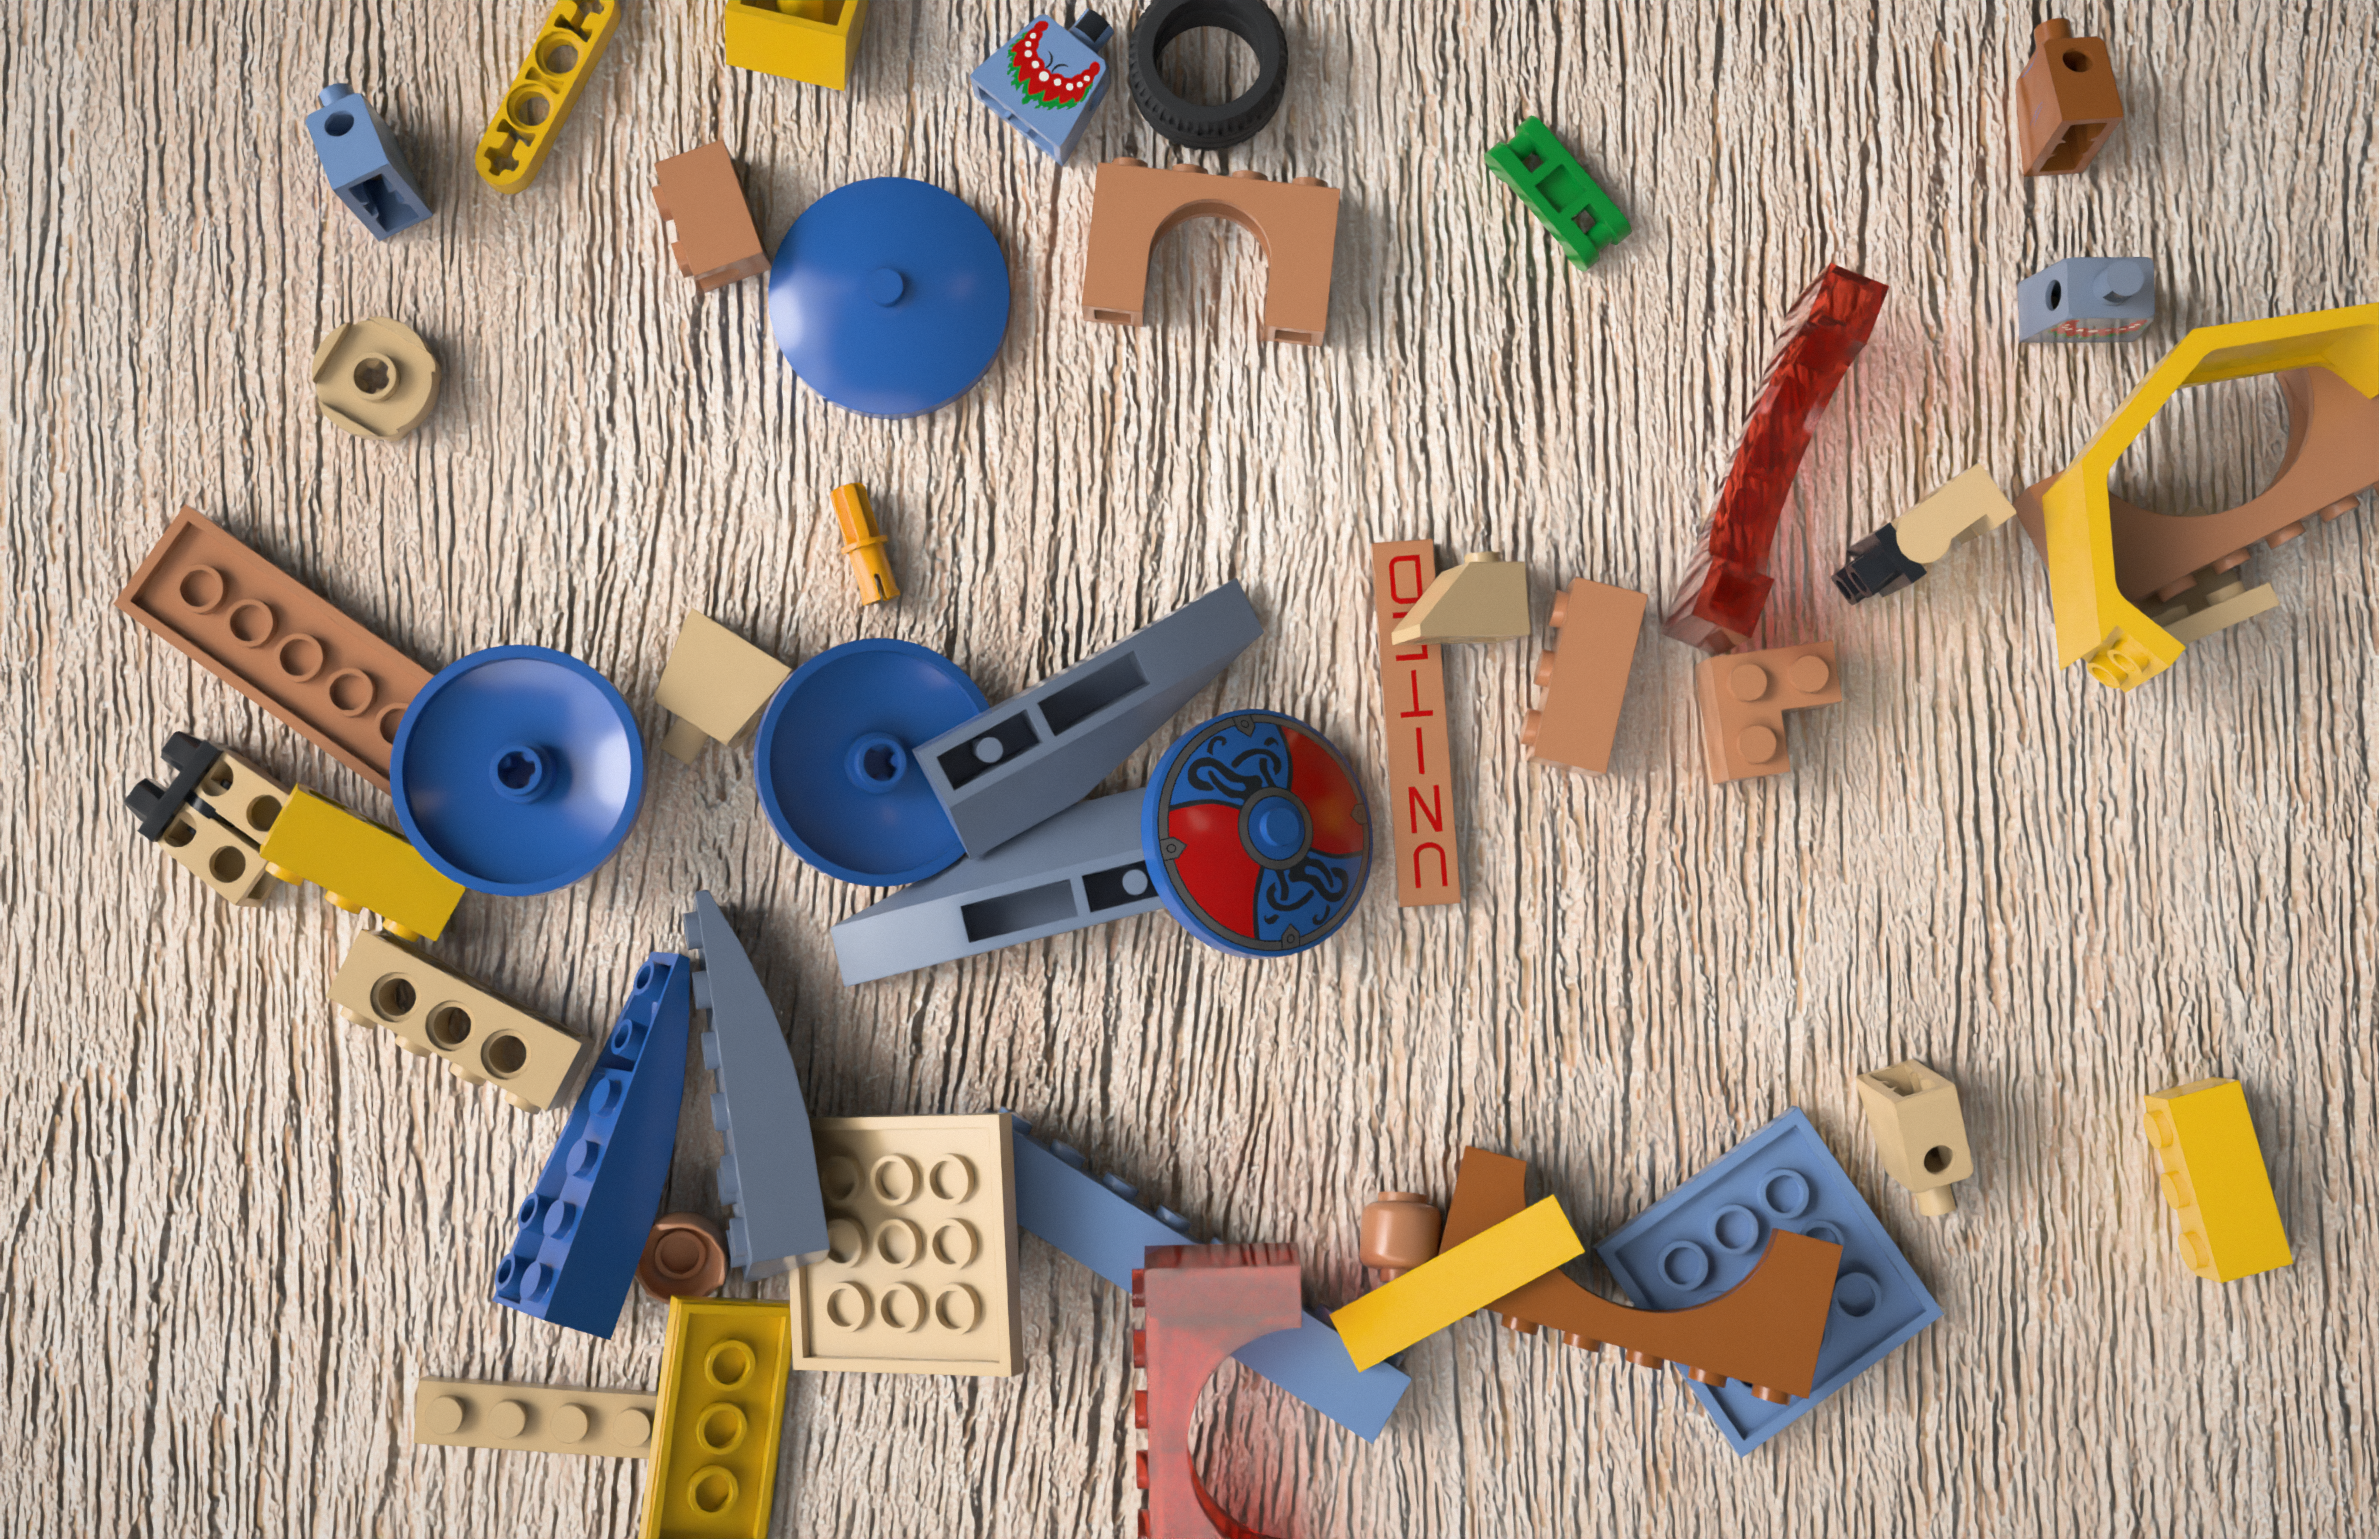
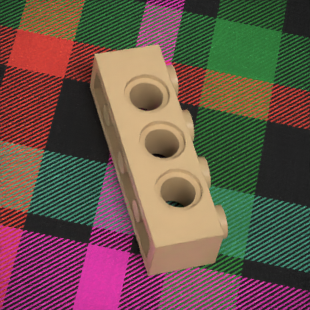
(367, 991)

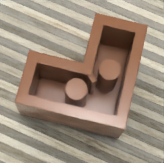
(1745, 703)

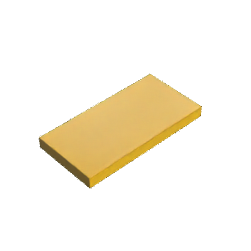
(718, 1419)

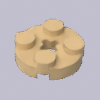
(370, 344)

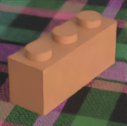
(1583, 676)

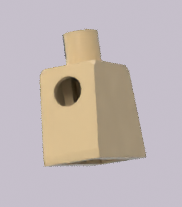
(715, 687)
(1918, 1131)

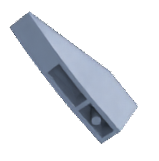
(1082, 722)
(1042, 883)
(757, 1106)

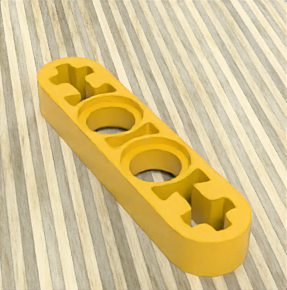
(538, 81)

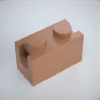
(711, 216)

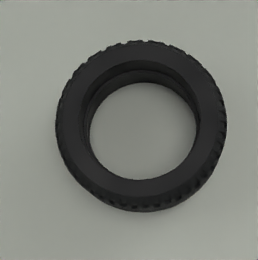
(1199, 125)

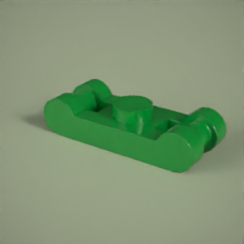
(1558, 192)

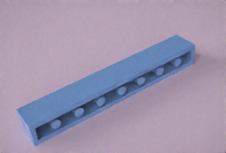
(1108, 1233)

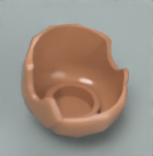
(683, 1257)

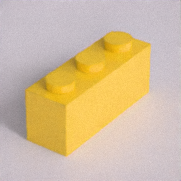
(359, 864)
(2216, 1180)

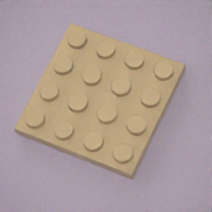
(917, 1248)

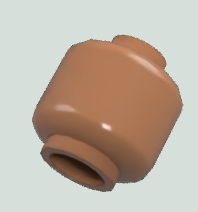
(1399, 1233)

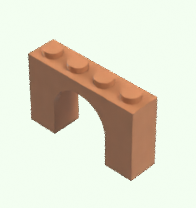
(1143, 204)

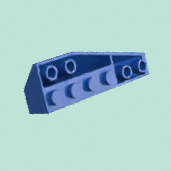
(608, 1167)

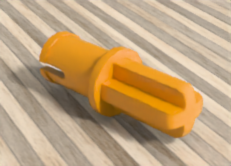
(864, 543)

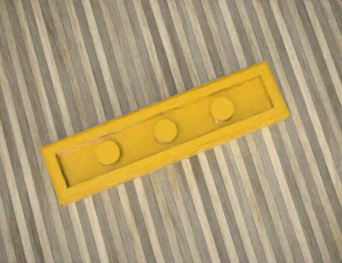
(1456, 1283)

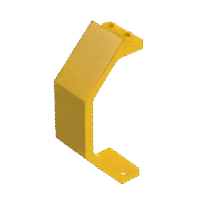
(2088, 608)

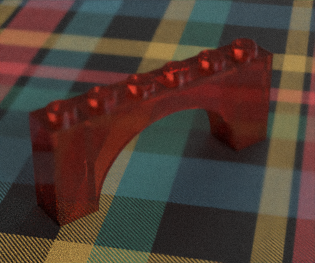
(1728, 567)
(1197, 1313)

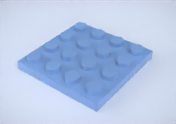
(1716, 1230)

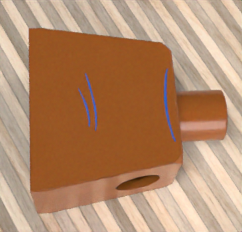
(2065, 101)

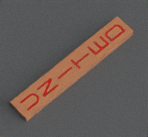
(1415, 732)

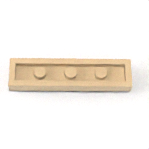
(535, 1417)

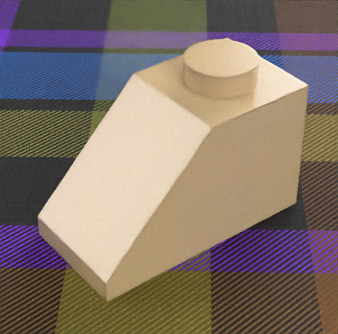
(1470, 605)

